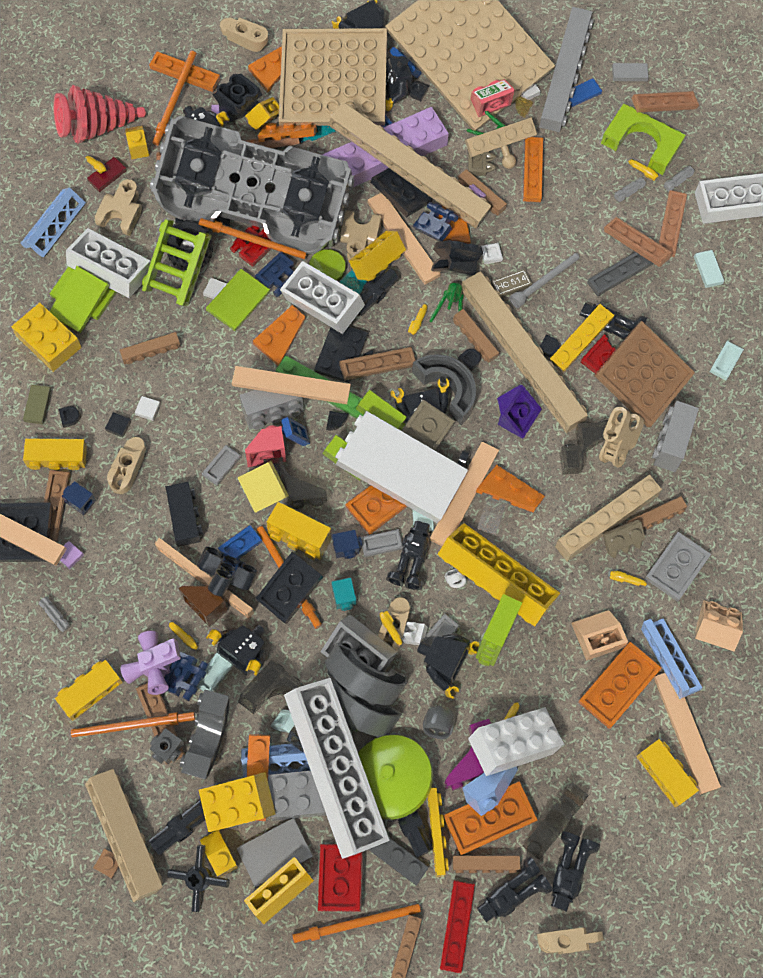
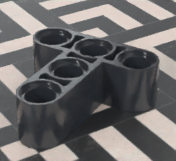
(225, 571)

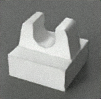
(414, 633)

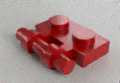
(251, 252)

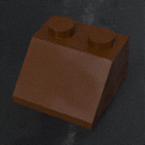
(204, 603)

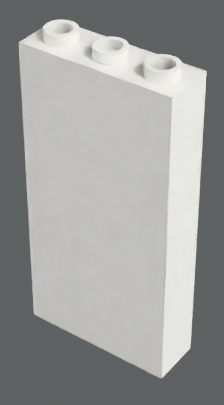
(401, 466)

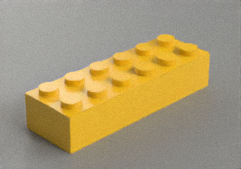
(498, 573)

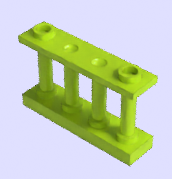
(194, 259)

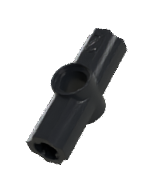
(376, 289)
(178, 829)
(413, 829)

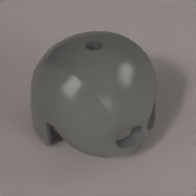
(440, 720)

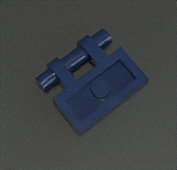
(433, 227)
(274, 271)
(179, 674)

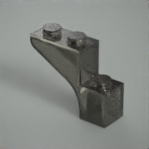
(587, 437)
(299, 492)
(555, 821)

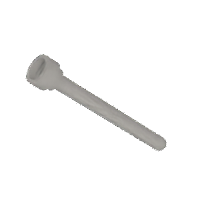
(519, 298)

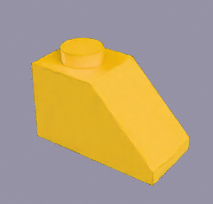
(263, 113)
(136, 142)
(218, 854)

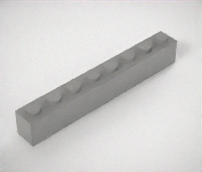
(565, 70)

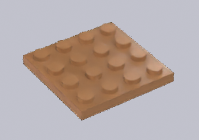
(644, 374)

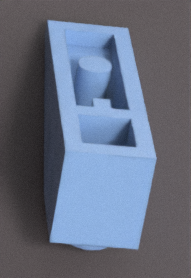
(487, 791)

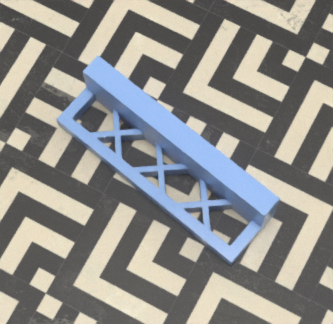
(47, 218)
(667, 661)
(280, 754)

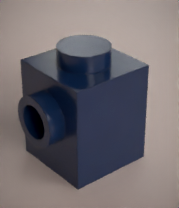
(78, 497)
(346, 544)

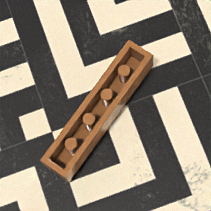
(497, 204)
(475, 336)
(150, 348)
(661, 513)
(486, 864)
(406, 947)

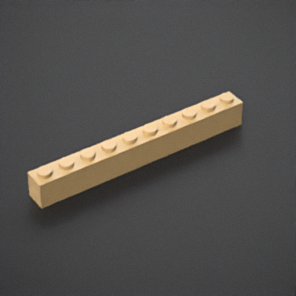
(409, 164)
(524, 352)

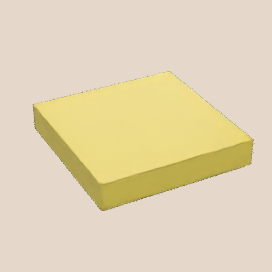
(263, 486)

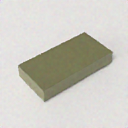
(37, 404)

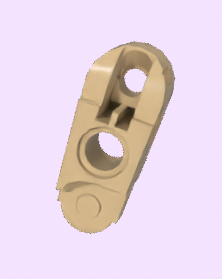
(245, 33)
(132, 451)
(399, 611)
(567, 940)

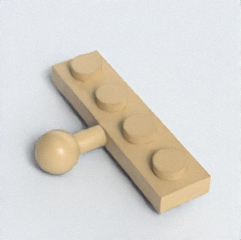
(500, 139)

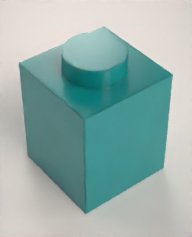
(343, 594)

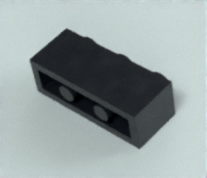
(183, 514)

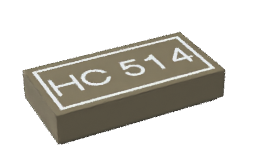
(511, 283)

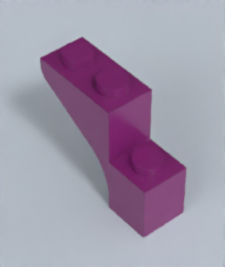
(469, 767)

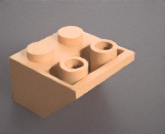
(719, 625)
(599, 634)

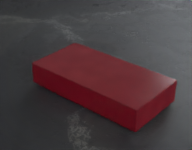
(114, 170)

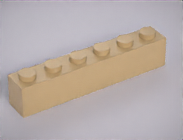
(608, 518)
(124, 835)

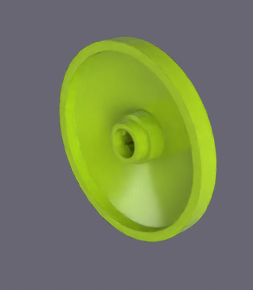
(397, 774)

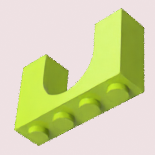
(629, 121)
(375, 406)
(498, 630)

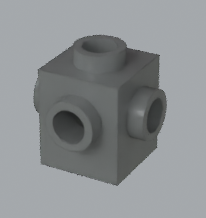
(166, 739)

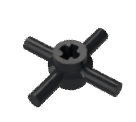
(198, 878)

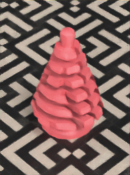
(90, 114)

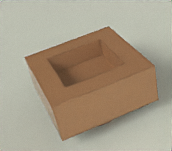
(107, 864)

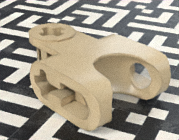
(122, 206)
(358, 235)
(620, 436)

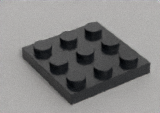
(31, 515)

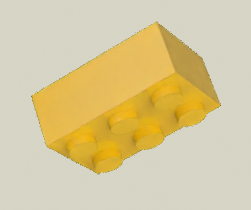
(46, 337)
(298, 531)
(237, 802)

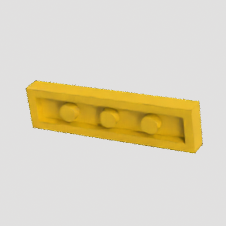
(582, 337)
(438, 841)

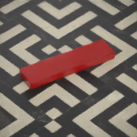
(457, 927)

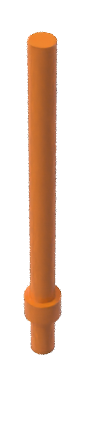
(173, 100)
(218, 227)
(307, 608)
(172, 719)
(315, 933)

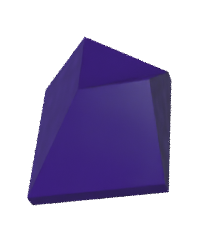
(517, 411)

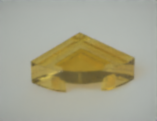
(523, 106)

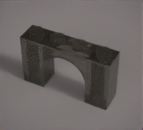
(268, 683)

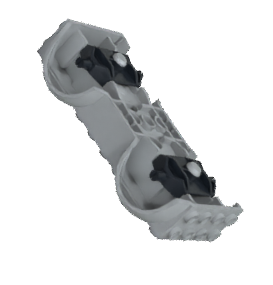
(196, 184)

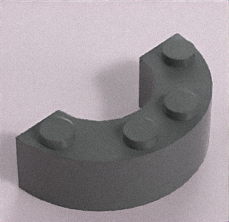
(460, 379)
(363, 680)
(363, 717)
(209, 734)

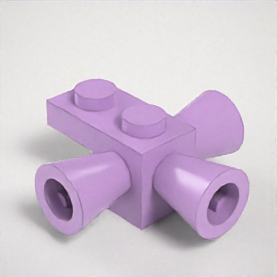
(152, 662)

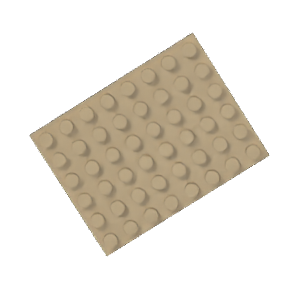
(469, 47)

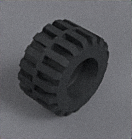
(173, 241)

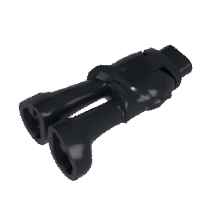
(619, 319)
(414, 547)
(568, 881)
(504, 899)

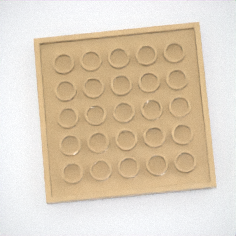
(331, 68)

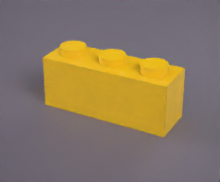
(377, 255)
(55, 453)
(88, 689)
(668, 773)
(278, 890)

